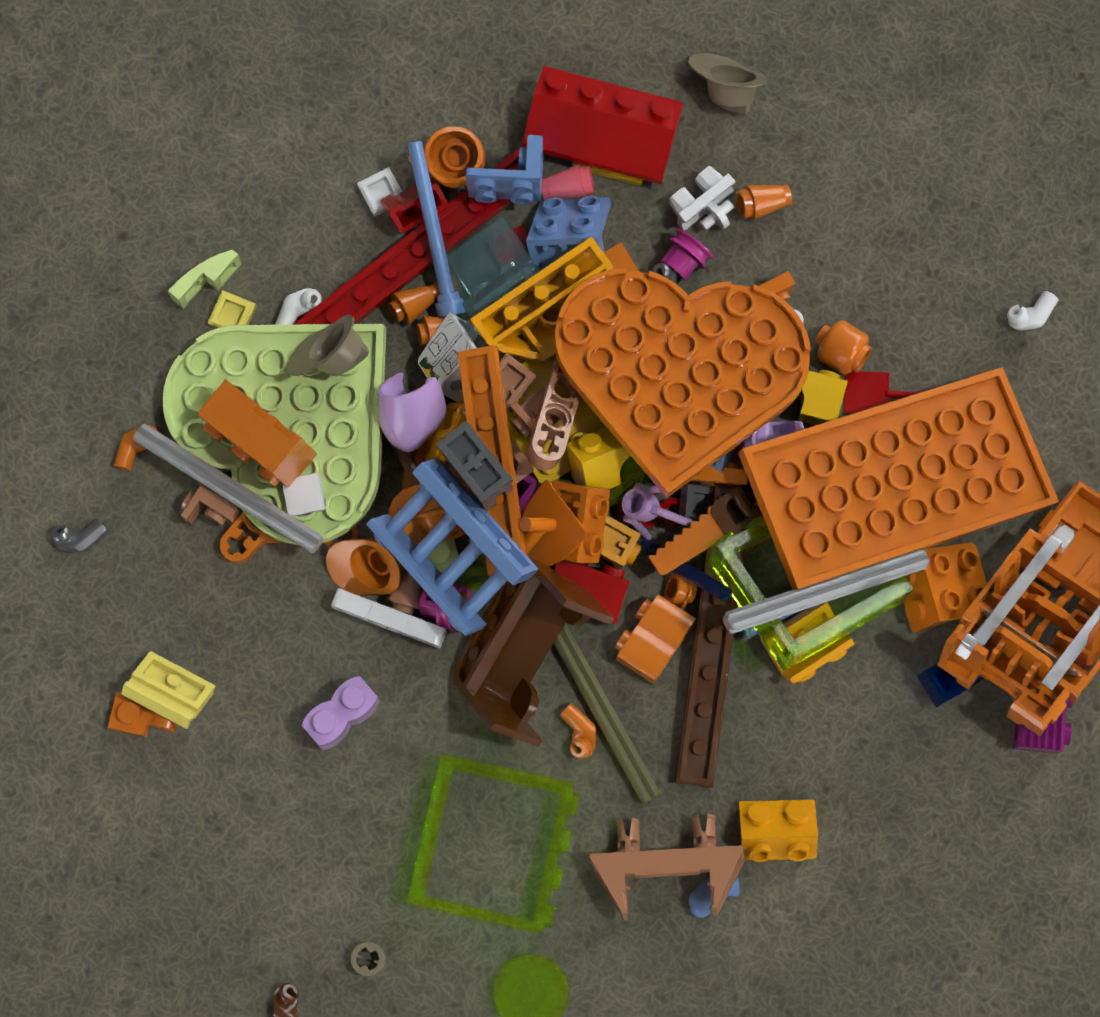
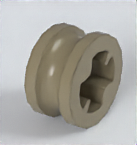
(364, 970)

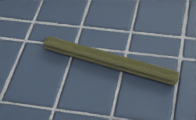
(605, 716)

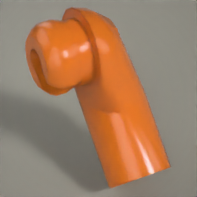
(127, 450)
(583, 732)

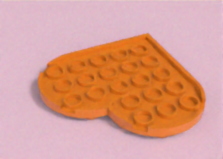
(678, 370)

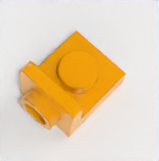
(619, 543)

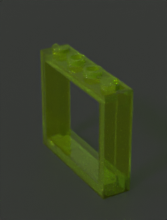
(773, 633)
(429, 841)

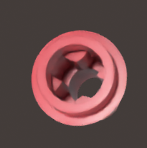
(569, 184)

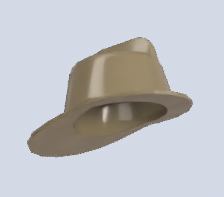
(727, 81)
(329, 350)

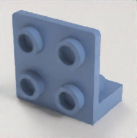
(518, 185)
(564, 225)

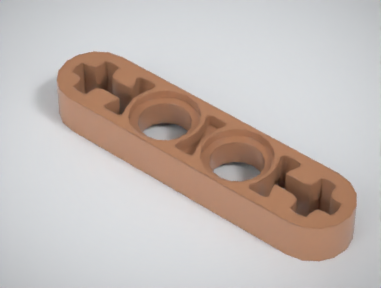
(563, 408)

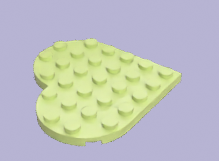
(329, 412)

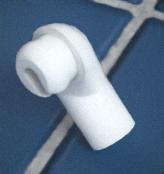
(297, 305)
(1032, 317)

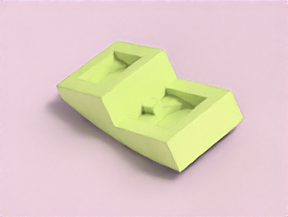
(213, 270)

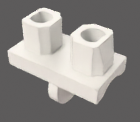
(715, 190)

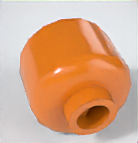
(843, 347)

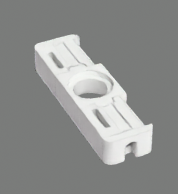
(388, 617)

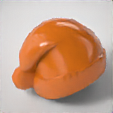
(450, 153)

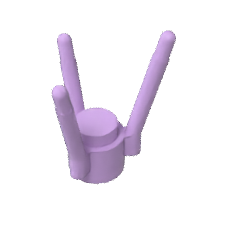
(643, 506)

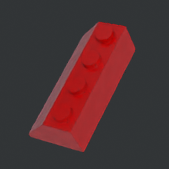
(603, 124)

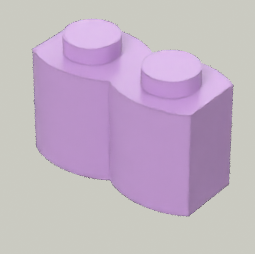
(348, 707)

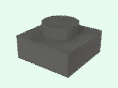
(695, 500)

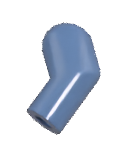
(701, 898)

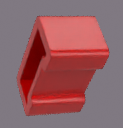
(405, 208)

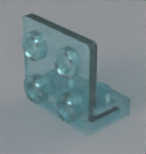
(491, 265)

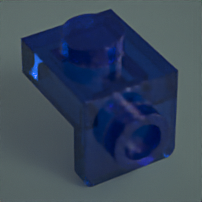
(941, 685)

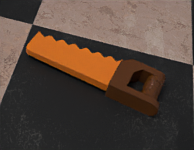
(704, 532)

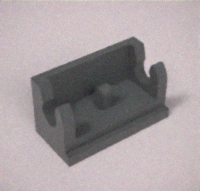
(475, 465)

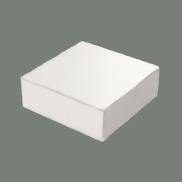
(378, 187)
(305, 495)

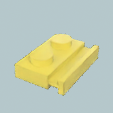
(168, 689)

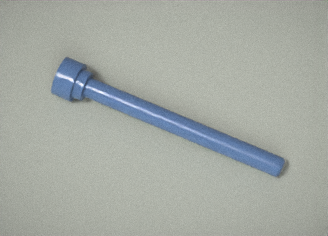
(448, 299)

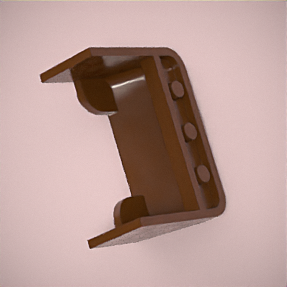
(506, 654)

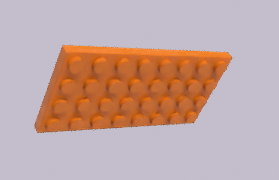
(897, 478)

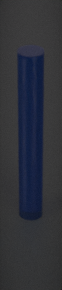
(692, 574)

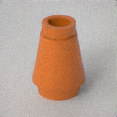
(761, 200)

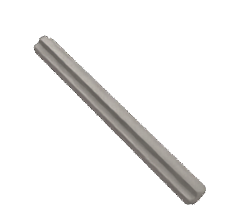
(228, 488)
(824, 591)

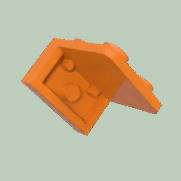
(945, 586)

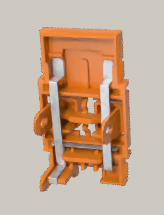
(994, 636)

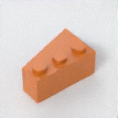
(255, 435)

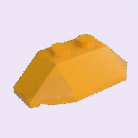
(527, 316)

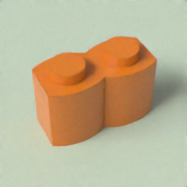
(654, 638)

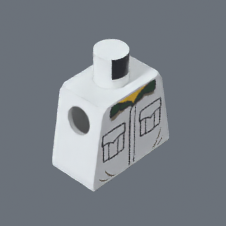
(441, 357)

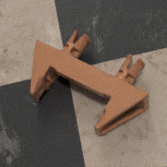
(614, 868)

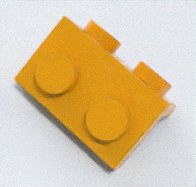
(800, 625)
(778, 830)

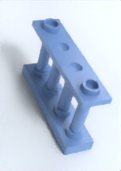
(485, 538)

